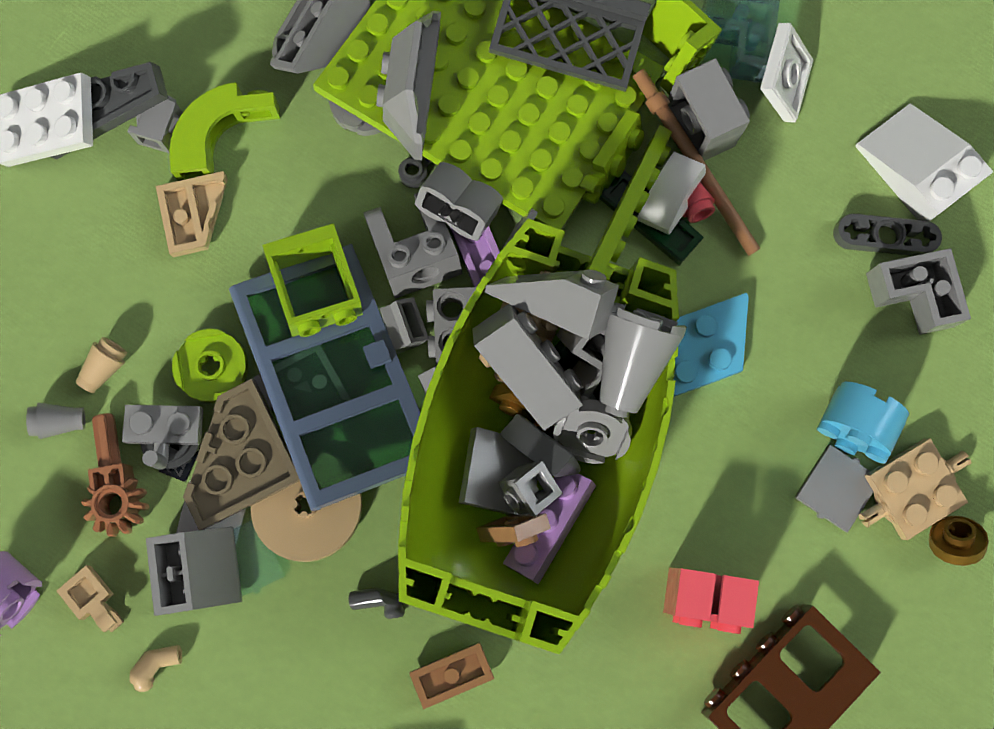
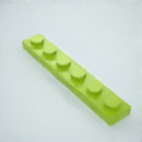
(632, 200)

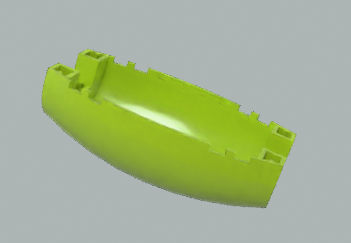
(438, 543)

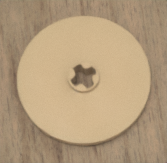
(304, 535)

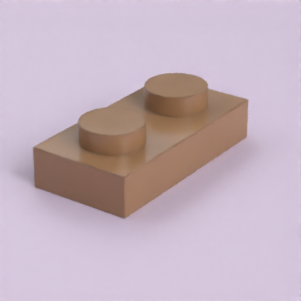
(516, 529)
(451, 675)

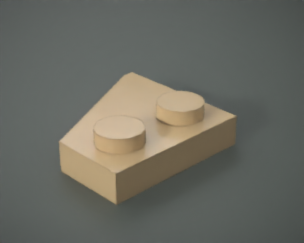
(191, 211)

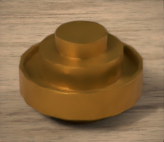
(958, 540)

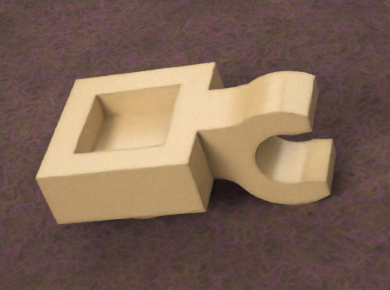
(87, 596)

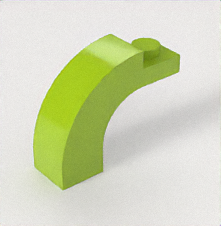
(208, 119)

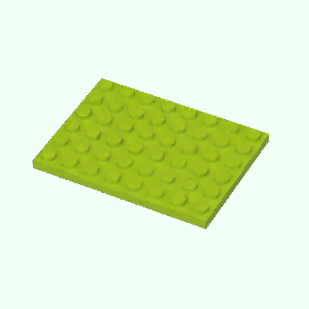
(489, 114)

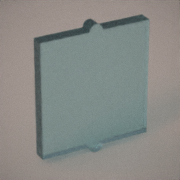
(256, 562)

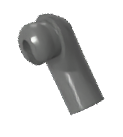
(376, 598)

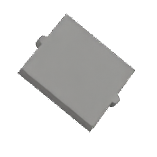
(836, 488)

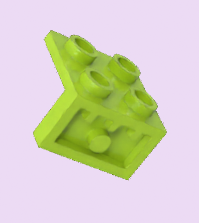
(681, 34)

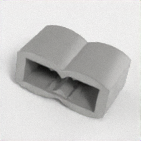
(458, 200)

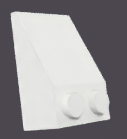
(923, 162)

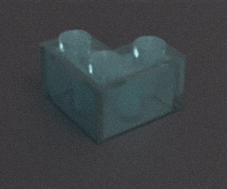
(750, 31)

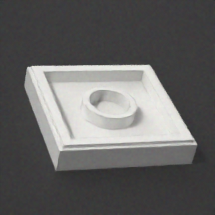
(787, 73)

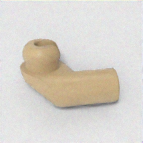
(143, 671)

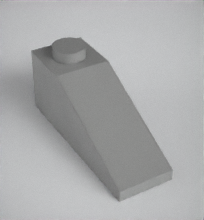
(568, 299)

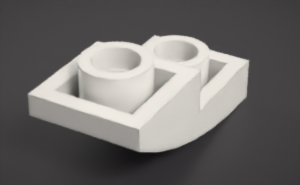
(671, 191)

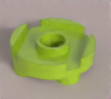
(194, 354)

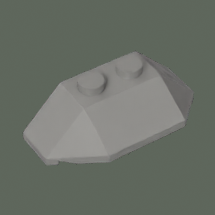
(315, 33)
(410, 82)

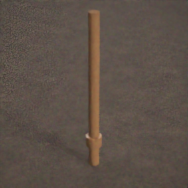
(658, 104)

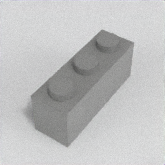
(528, 365)

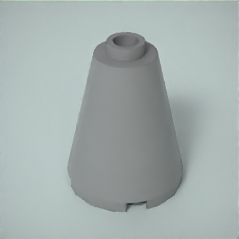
(634, 357)

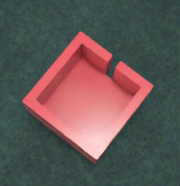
(705, 596)

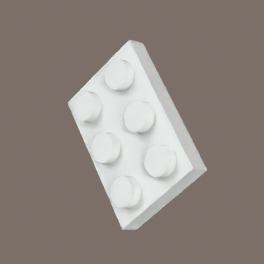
(46, 120)

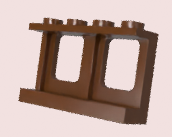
(806, 707)

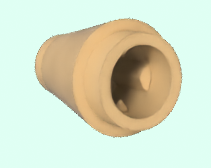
(100, 364)

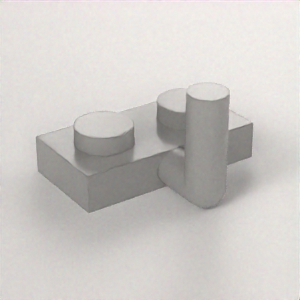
(162, 427)

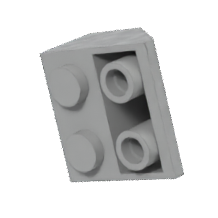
(193, 570)

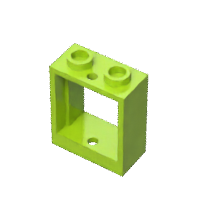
(307, 247)

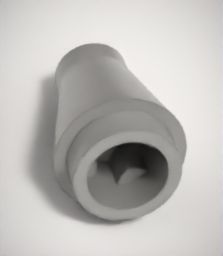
(51, 420)

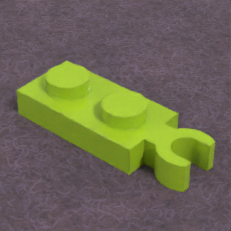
(613, 156)

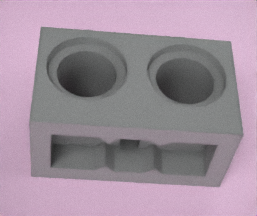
(442, 324)

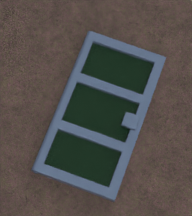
(332, 392)

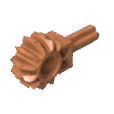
(110, 480)

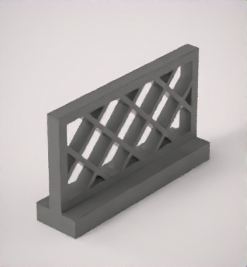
(619, 13)

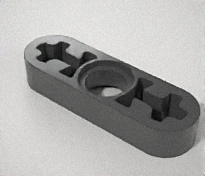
(911, 247)

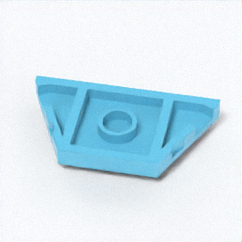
(711, 344)

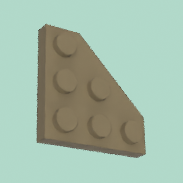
(238, 459)

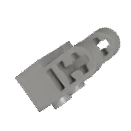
(417, 259)

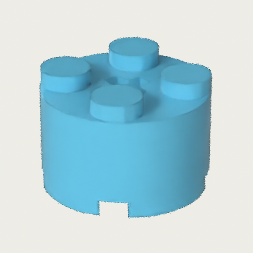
(863, 421)

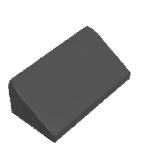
(540, 447)

